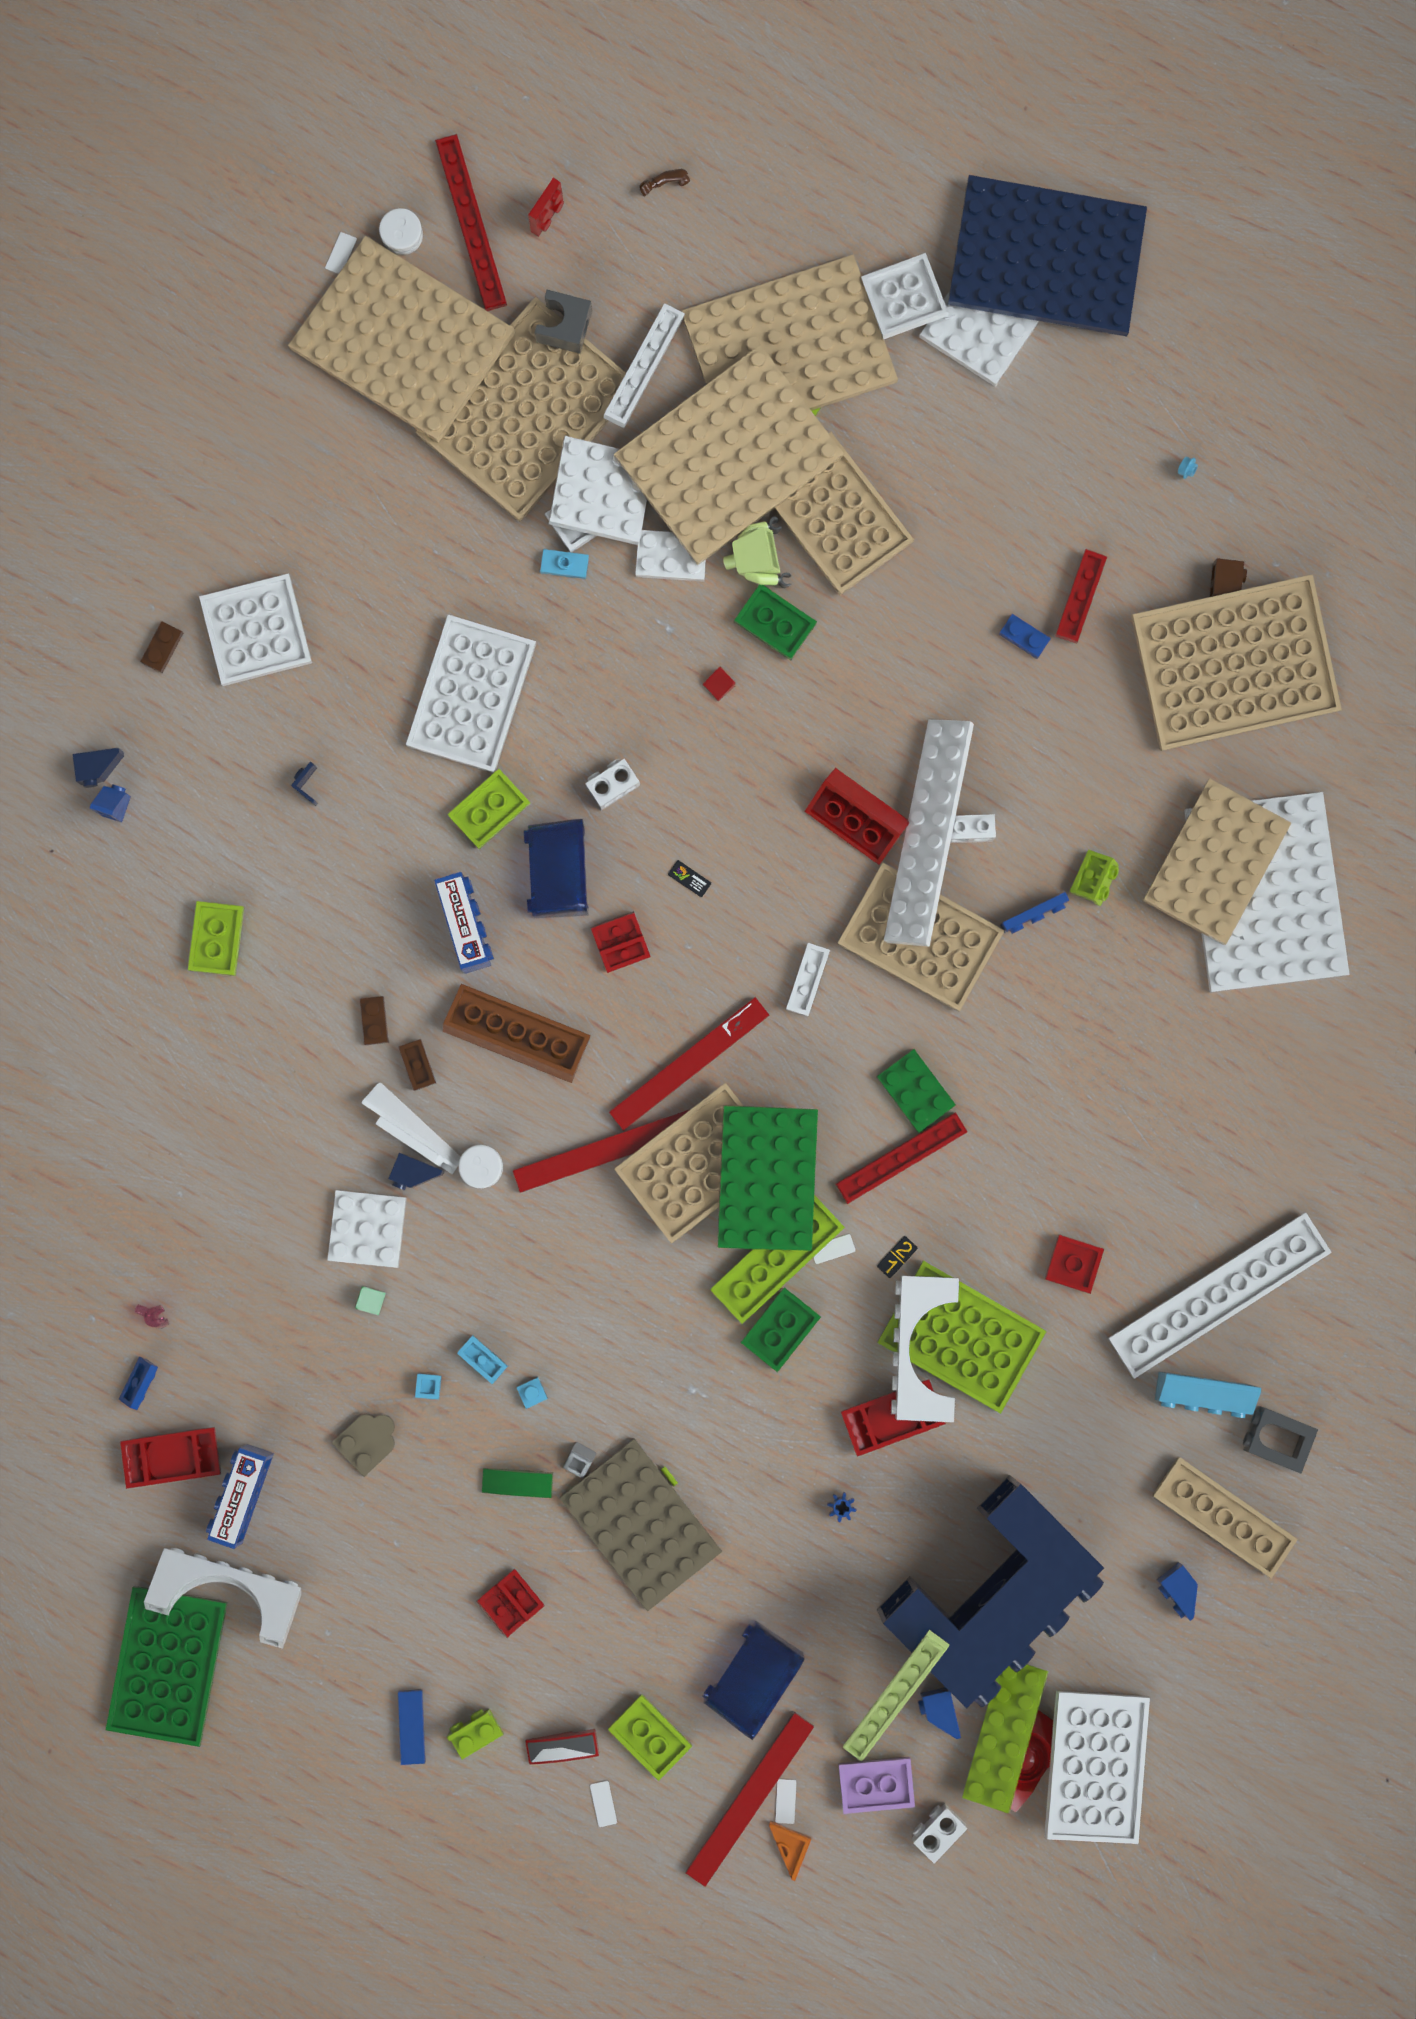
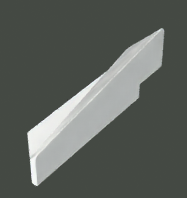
(409, 1128)

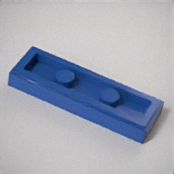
(411, 1727)

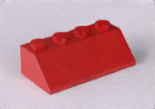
(857, 816)

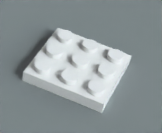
(904, 296)
(367, 1229)

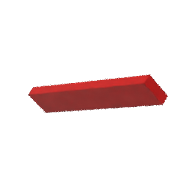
(901, 1158)

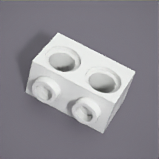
(615, 788)
(973, 828)
(944, 1836)

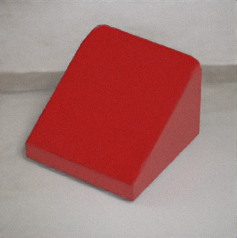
(719, 684)

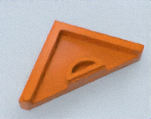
(791, 1847)

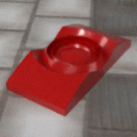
(874, 1427)
(170, 1457)
(1036, 1759)

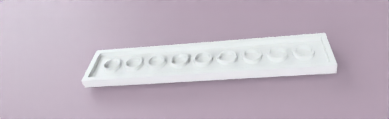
(928, 832)
(1219, 1295)

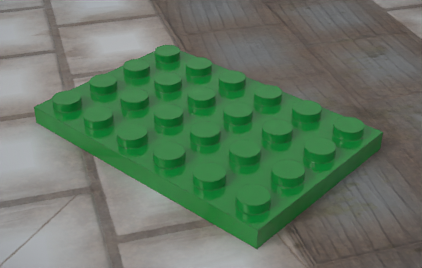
(767, 1178)
(166, 1669)

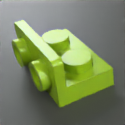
(1095, 877)
(475, 1733)

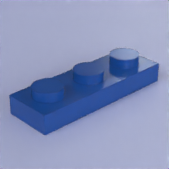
(1035, 914)

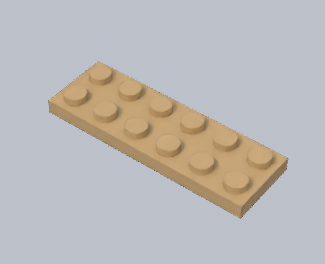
(1224, 1517)

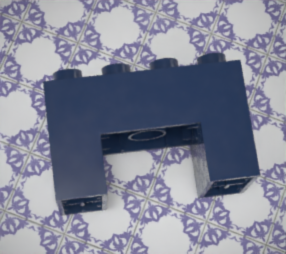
(1009, 1608)

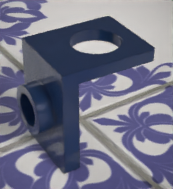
(301, 778)

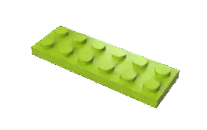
(767, 1270)
(1005, 1738)

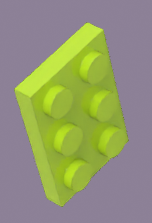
(489, 809)
(216, 938)
(650, 1737)

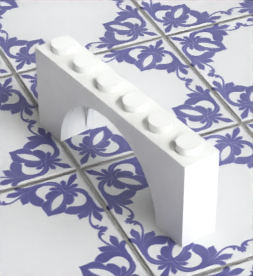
(913, 1398)
(182, 1572)

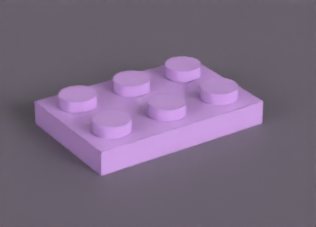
(876, 1785)

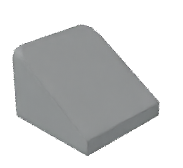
(579, 1460)

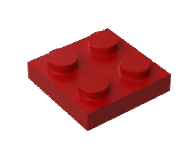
(549, 203)
(1074, 1264)

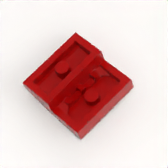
(620, 942)
(510, 1603)

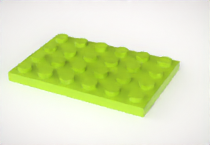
(971, 1343)

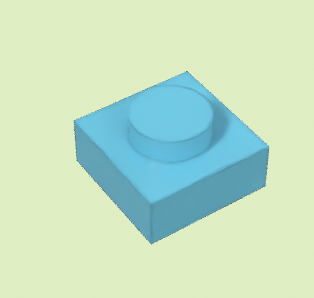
(428, 1386)
(532, 1392)

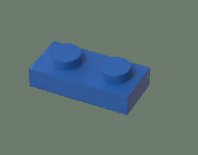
(1024, 636)
(138, 1383)

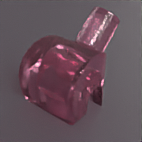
(151, 1316)

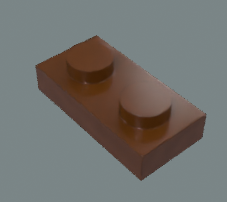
(162, 647)
(374, 1020)
(417, 1065)

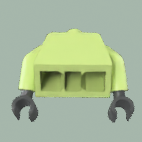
(757, 555)

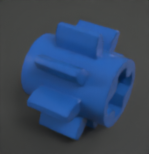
(845, 1513)

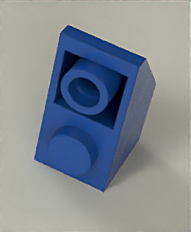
(1181, 1588)

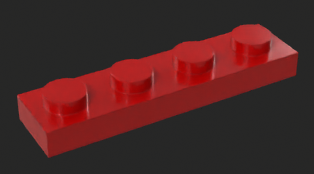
(1081, 596)

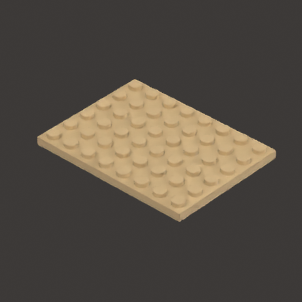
(808, 323)
(402, 339)
(523, 409)
(729, 454)
(1236, 662)

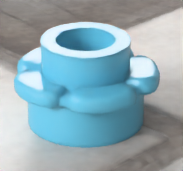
(1187, 467)

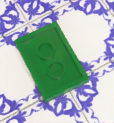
(775, 621)
(916, 1091)
(780, 1329)

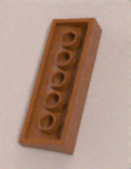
(516, 1033)

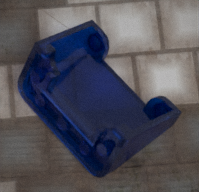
(557, 869)
(754, 1680)

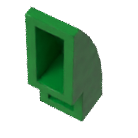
(517, 1483)

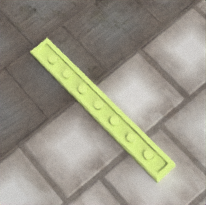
(896, 1695)

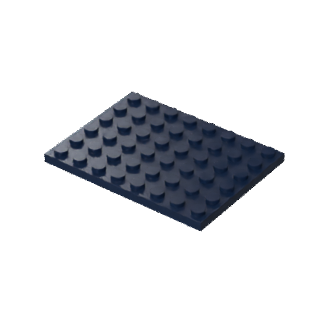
(1047, 255)

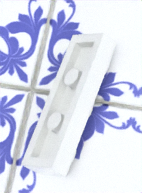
(808, 979)

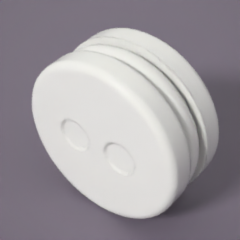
(401, 231)
(480, 1166)

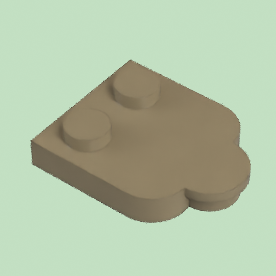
(366, 1441)

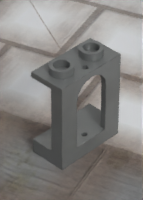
(1254, 1445)

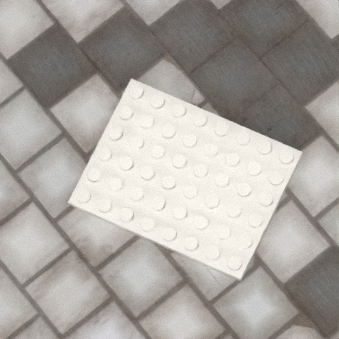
(1294, 915)

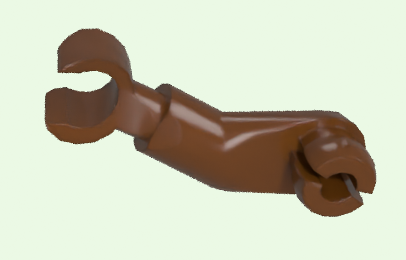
(668, 176)

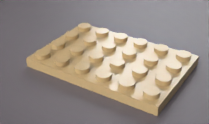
(844, 523)
(1217, 861)
(946, 968)
(680, 1168)

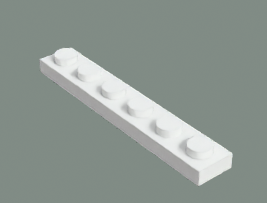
(644, 365)

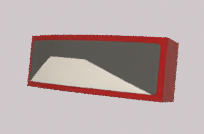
(562, 1747)

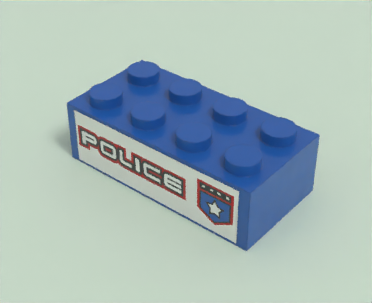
(462, 921)
(240, 1496)

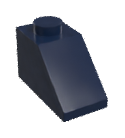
(95, 766)
(412, 1172)

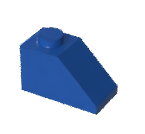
(111, 802)
(940, 1710)

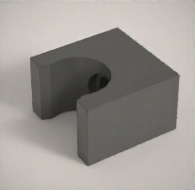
(573, 328)

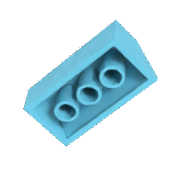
(1206, 1393)

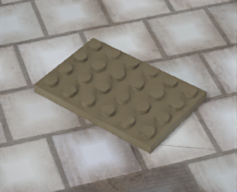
(641, 1524)

